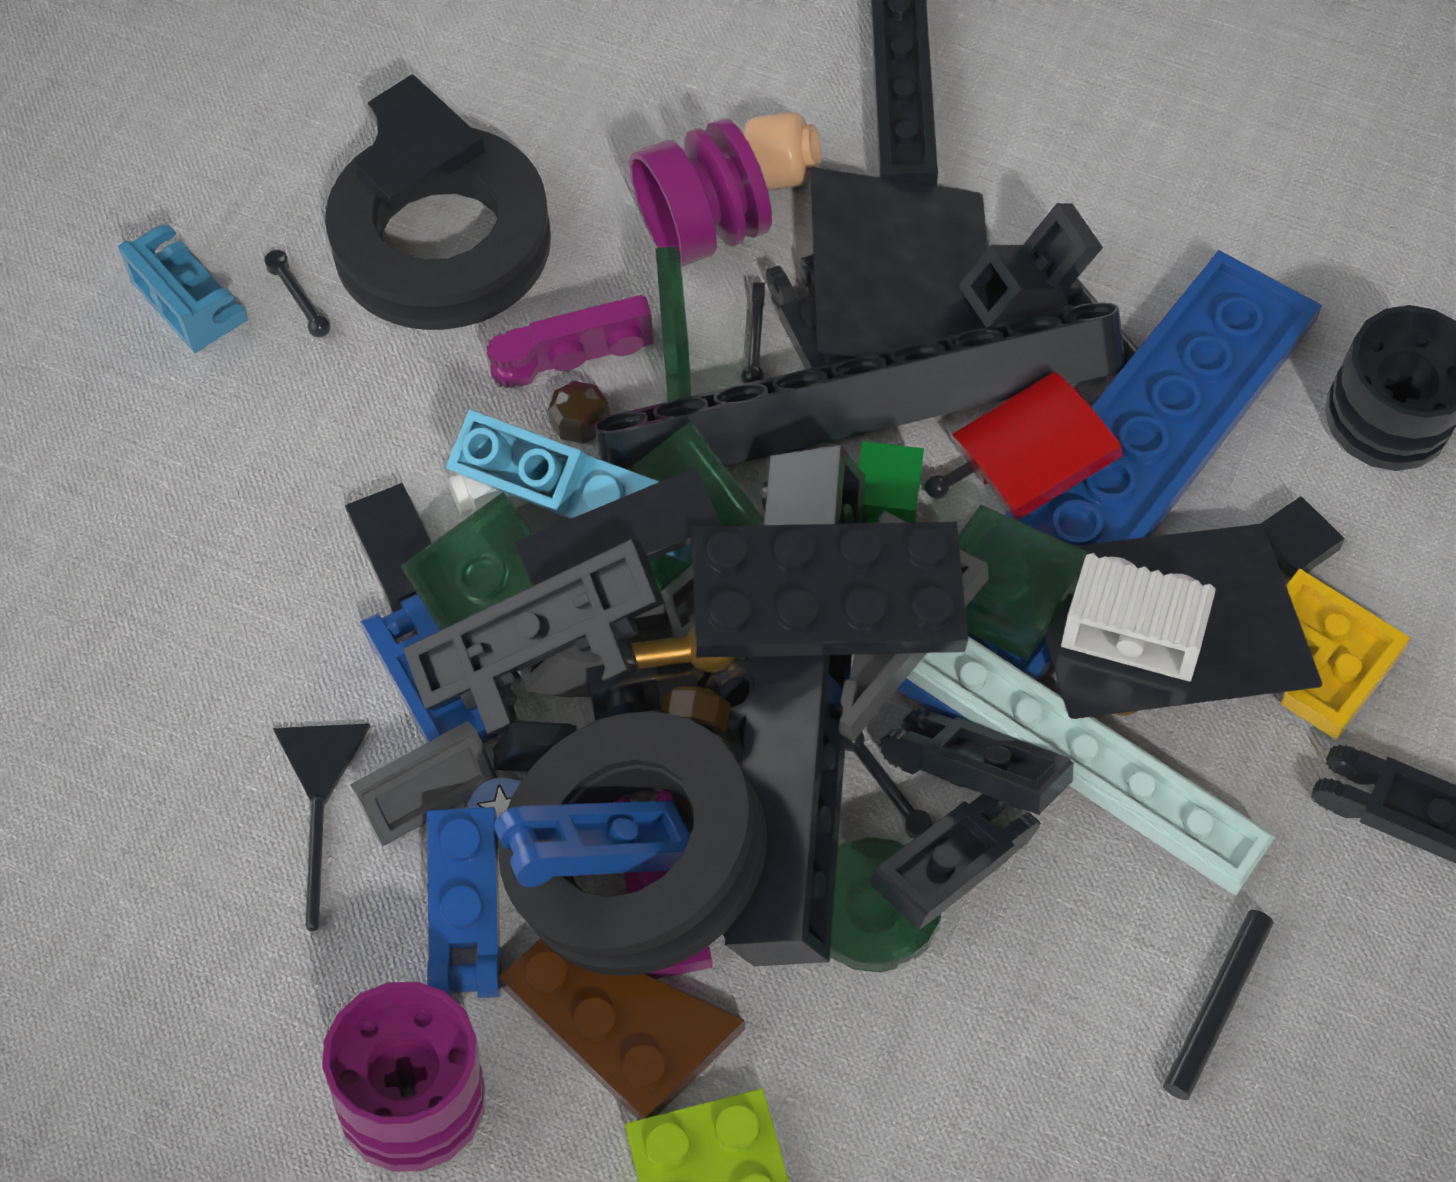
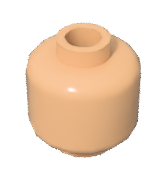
(784, 148)

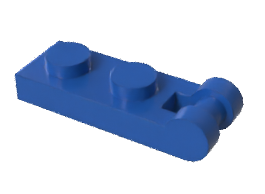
(381, 637)
(591, 839)
(463, 900)

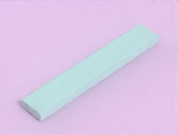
(1105, 766)

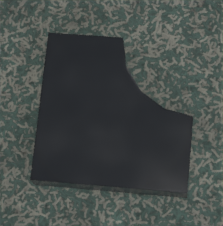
(415, 143)

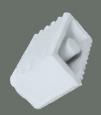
(1138, 616)

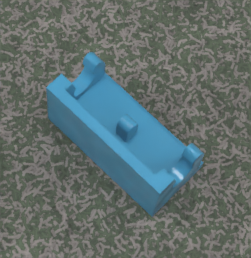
(180, 288)

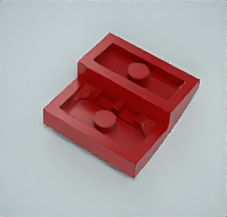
(1037, 445)

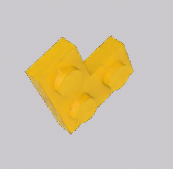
(1349, 650)

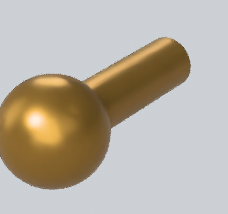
(676, 651)

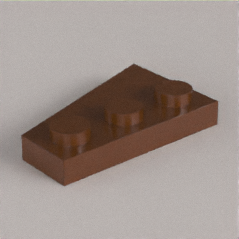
(624, 1030)

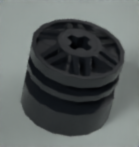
(1396, 389)

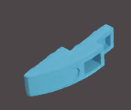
(540, 469)

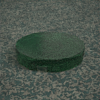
(865, 926)

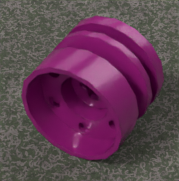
(701, 191)
(397, 1040)

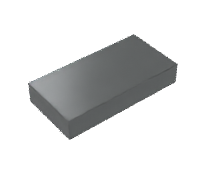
(423, 780)

